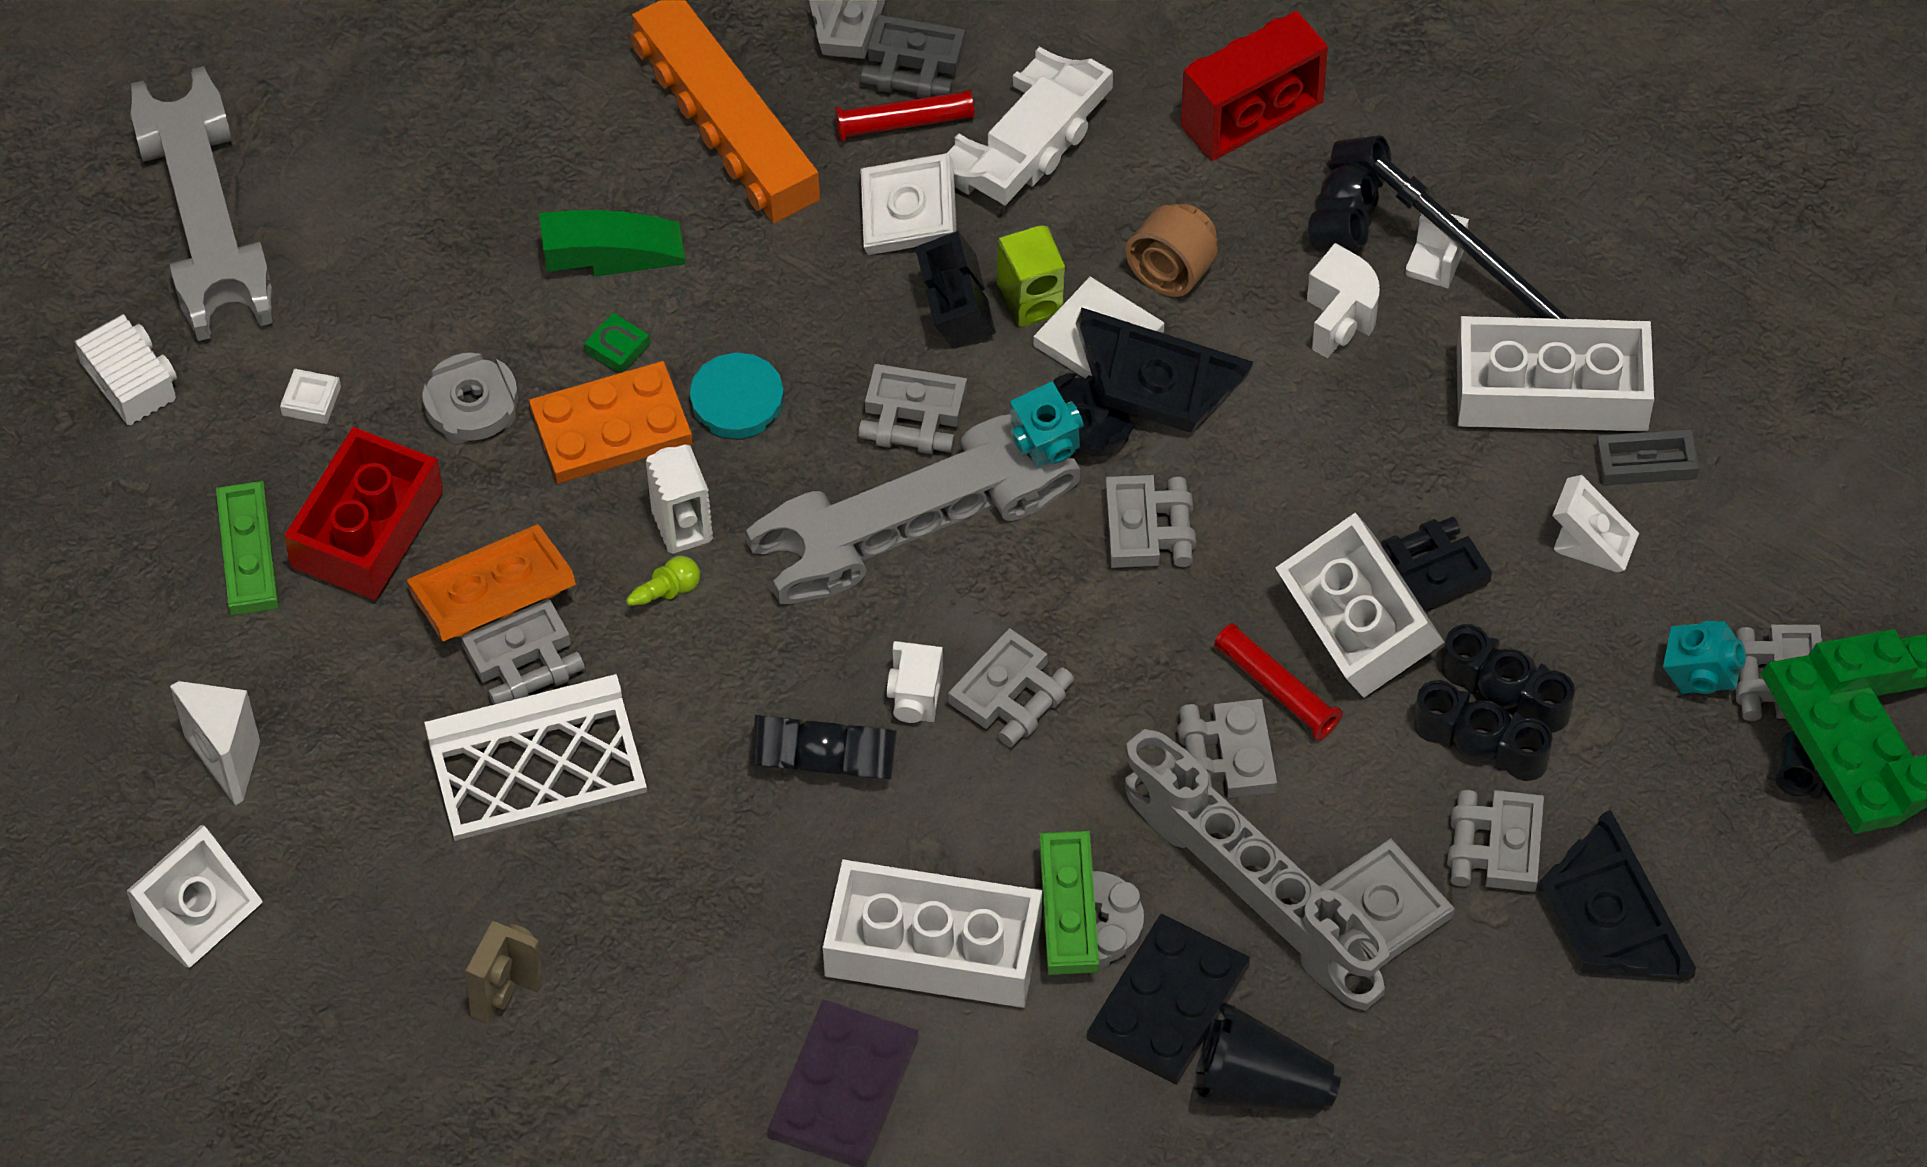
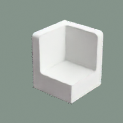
(1434, 254)

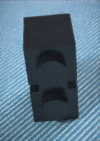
(955, 279)

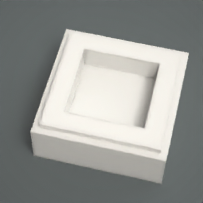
(310, 396)

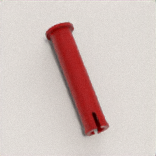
(903, 114)
(1278, 681)

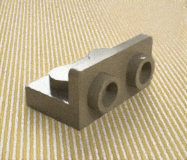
(502, 959)

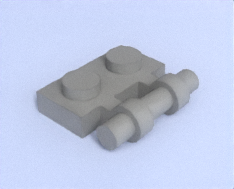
(917, 397)
(1133, 521)
(516, 641)
(1783, 643)
(1000, 677)
(1242, 742)
(1513, 840)

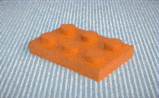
(610, 421)
(491, 582)

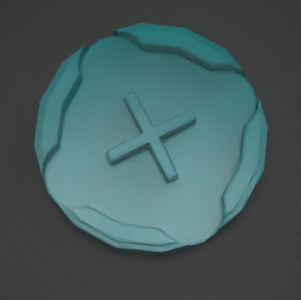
(736, 395)

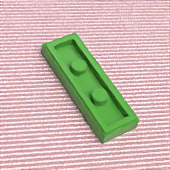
(247, 548)
(1069, 902)

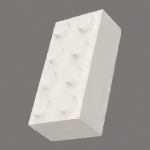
(1554, 373)
(933, 933)

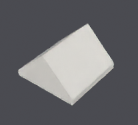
(221, 732)
(192, 898)

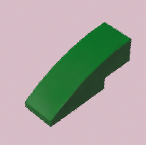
(609, 241)

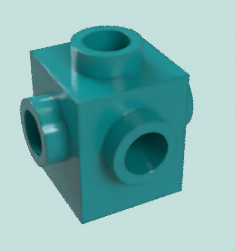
(1045, 425)
(1704, 657)

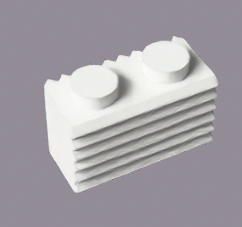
(127, 369)
(679, 498)

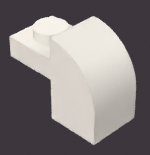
(1347, 294)

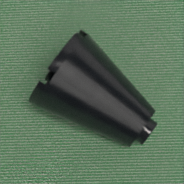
(1261, 1068)

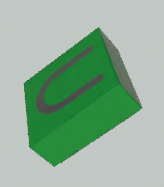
(617, 343)

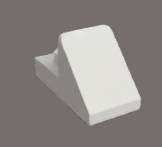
(1592, 527)

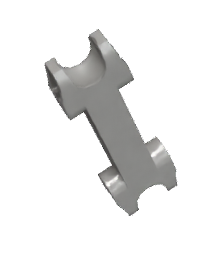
(217, 267)
(843, 535)
(1323, 923)

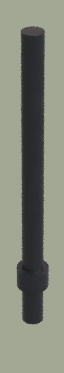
(1413, 193)

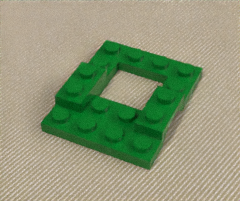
(1845, 728)

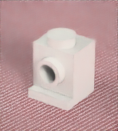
(915, 681)

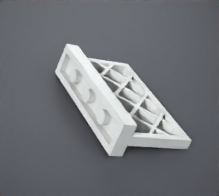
(536, 717)

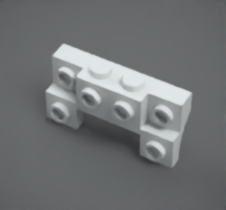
(1035, 129)

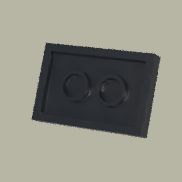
(1168, 998)

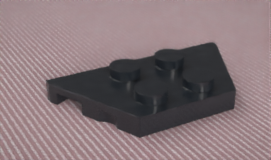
(1156, 372)
(1612, 910)

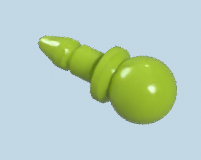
(674, 578)

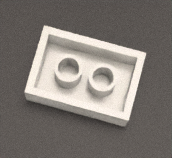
(1359, 605)

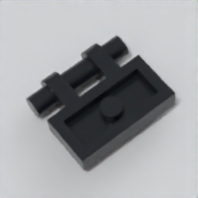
(1444, 571)

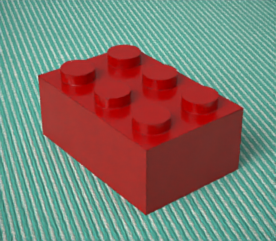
(1253, 85)
(363, 513)

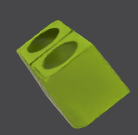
(1040, 271)

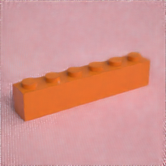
(725, 108)

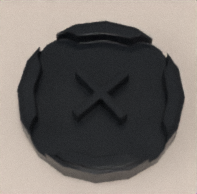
(1103, 427)

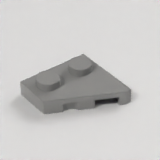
(845, 25)

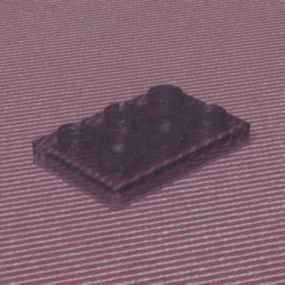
(843, 1084)

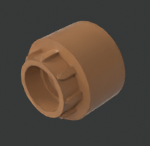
(1173, 249)

